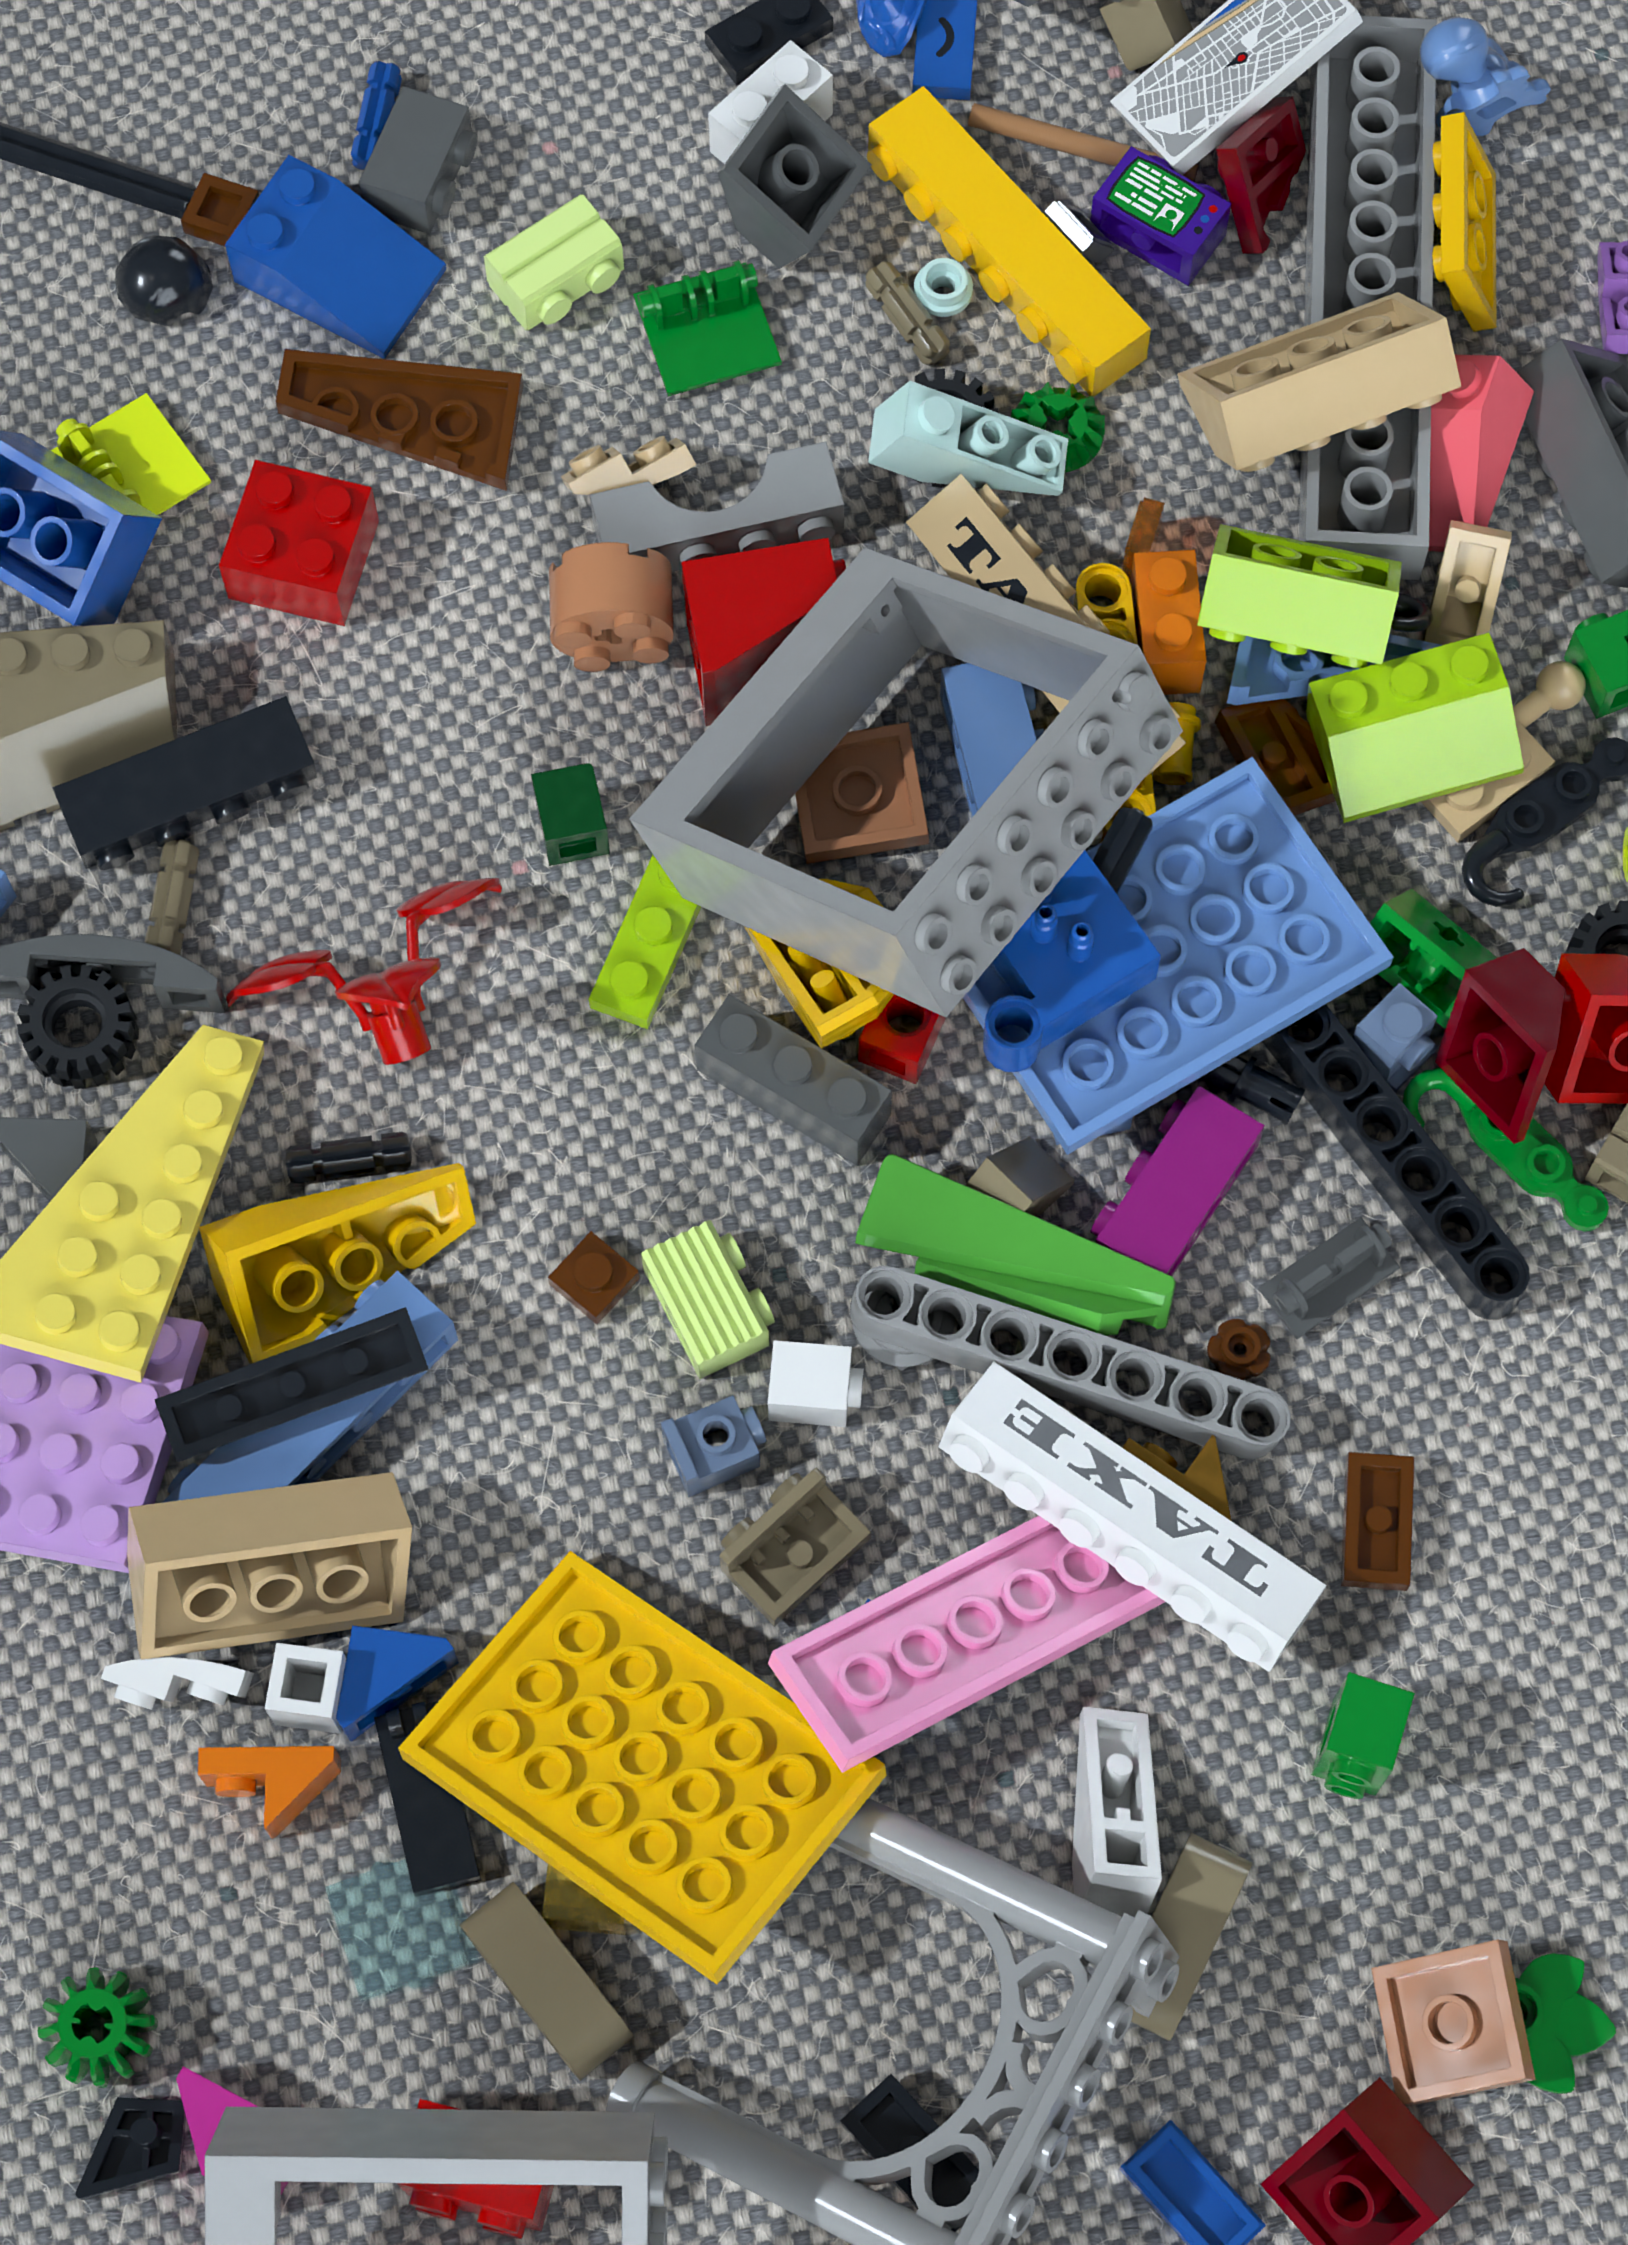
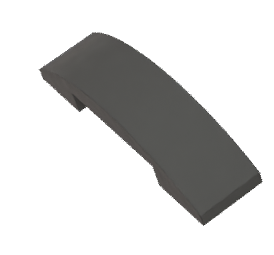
(175, 979)

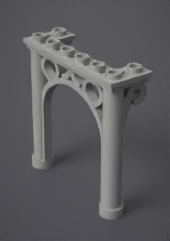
(1131, 1968)

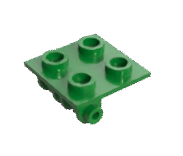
(707, 328)

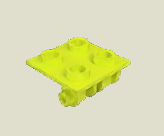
(135, 455)

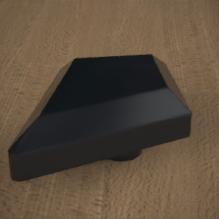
(136, 2146)

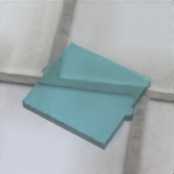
(391, 1932)

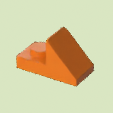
(289, 1773)

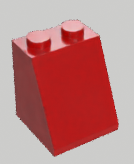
(746, 607)

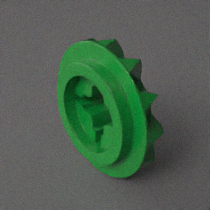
(1084, 426)

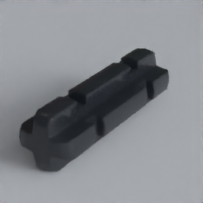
(348, 1157)

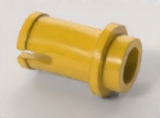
(1178, 767)

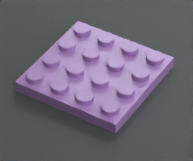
(85, 1448)

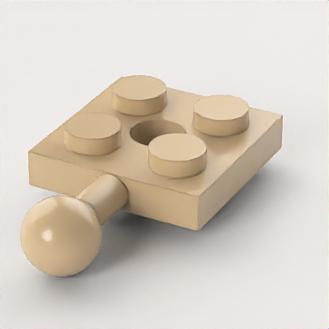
(1462, 812)

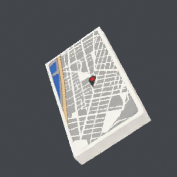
(1229, 72)

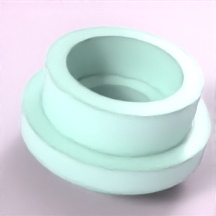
(944, 273)

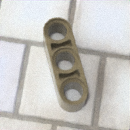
(1192, 1918)
(546, 1981)

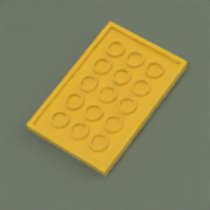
(641, 1765)

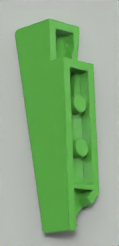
(1008, 1253)

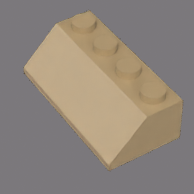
(1322, 381)
(268, 1564)

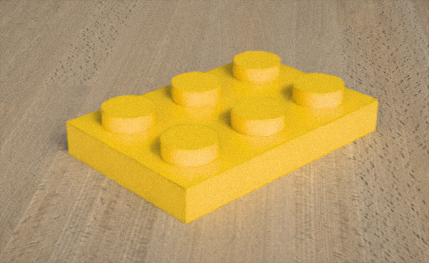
(1467, 222)

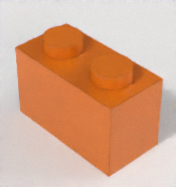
(1167, 618)

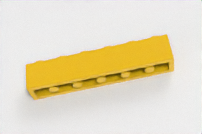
(1007, 242)

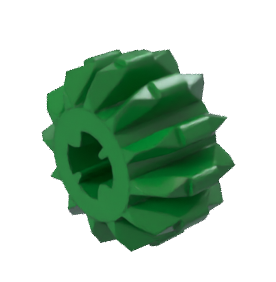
(108, 2003)

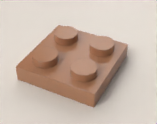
(863, 797)
(1453, 2023)

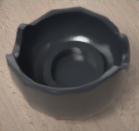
(162, 280)

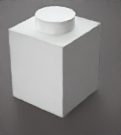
(813, 1383)
(305, 1687)

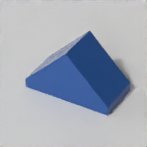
(385, 1672)

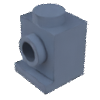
(1397, 1036)
(705, 1465)

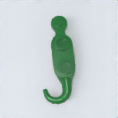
(1536, 1164)

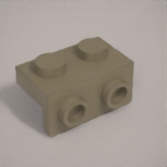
(791, 1545)

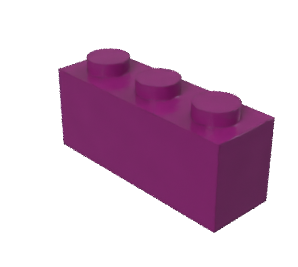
(1180, 1182)

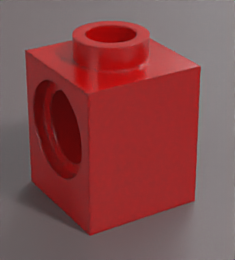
(896, 1051)

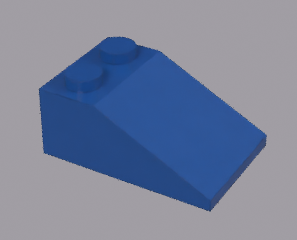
(332, 258)

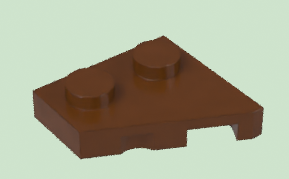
(1281, 747)

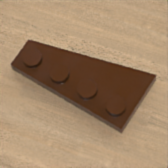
(418, 410)

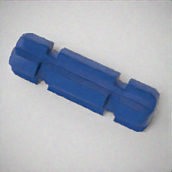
(376, 106)

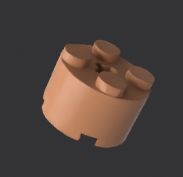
(611, 606)

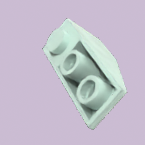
(942, 436)

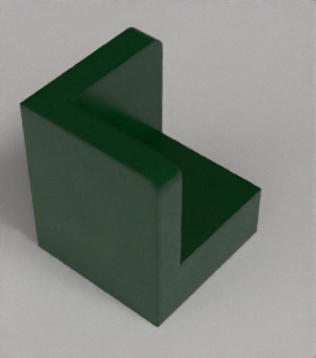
(570, 814)

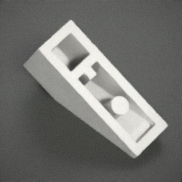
(1115, 1813)

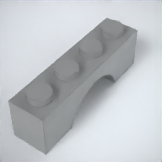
(790, 505)

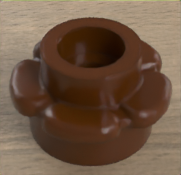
(1245, 1366)

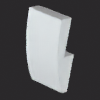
(160, 1678)

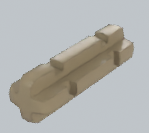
(907, 313)
(172, 895)

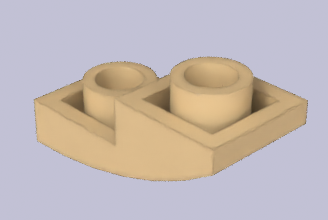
(607, 470)

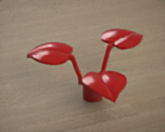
(391, 994)

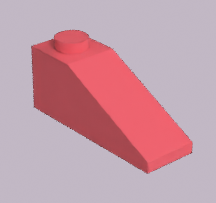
(1473, 442)

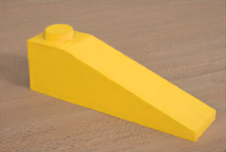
(308, 1258)

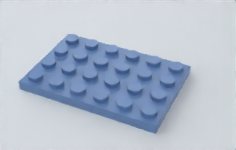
(1246, 943)

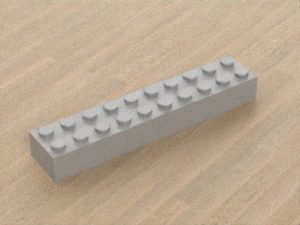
(1364, 242)

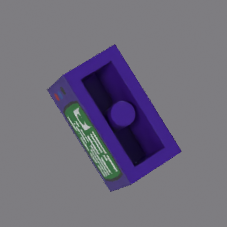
(1160, 215)

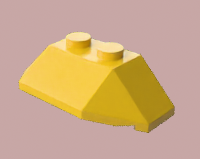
(823, 996)

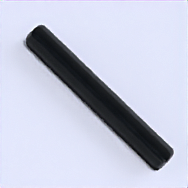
(94, 171)

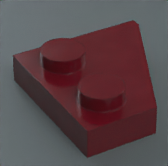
(1259, 168)

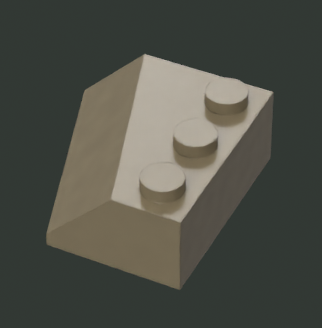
(79, 705)

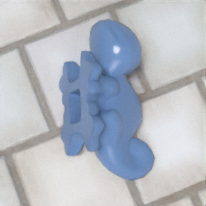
(1480, 74)

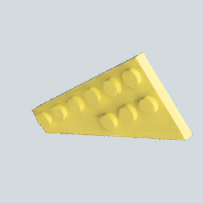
(113, 1242)

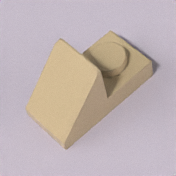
(1467, 582)

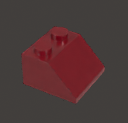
(1504, 1038)
(1368, 2176)

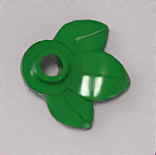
(1559, 2020)

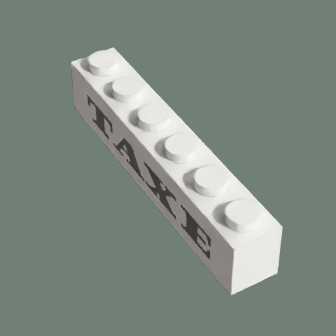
(1131, 1516)

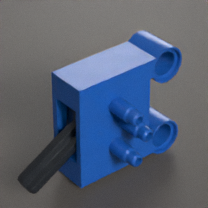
(1073, 951)

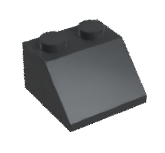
(789, 178)

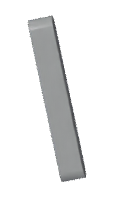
(1100, 1356)

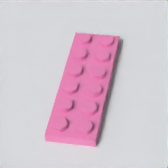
(952, 1638)

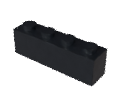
(186, 784)

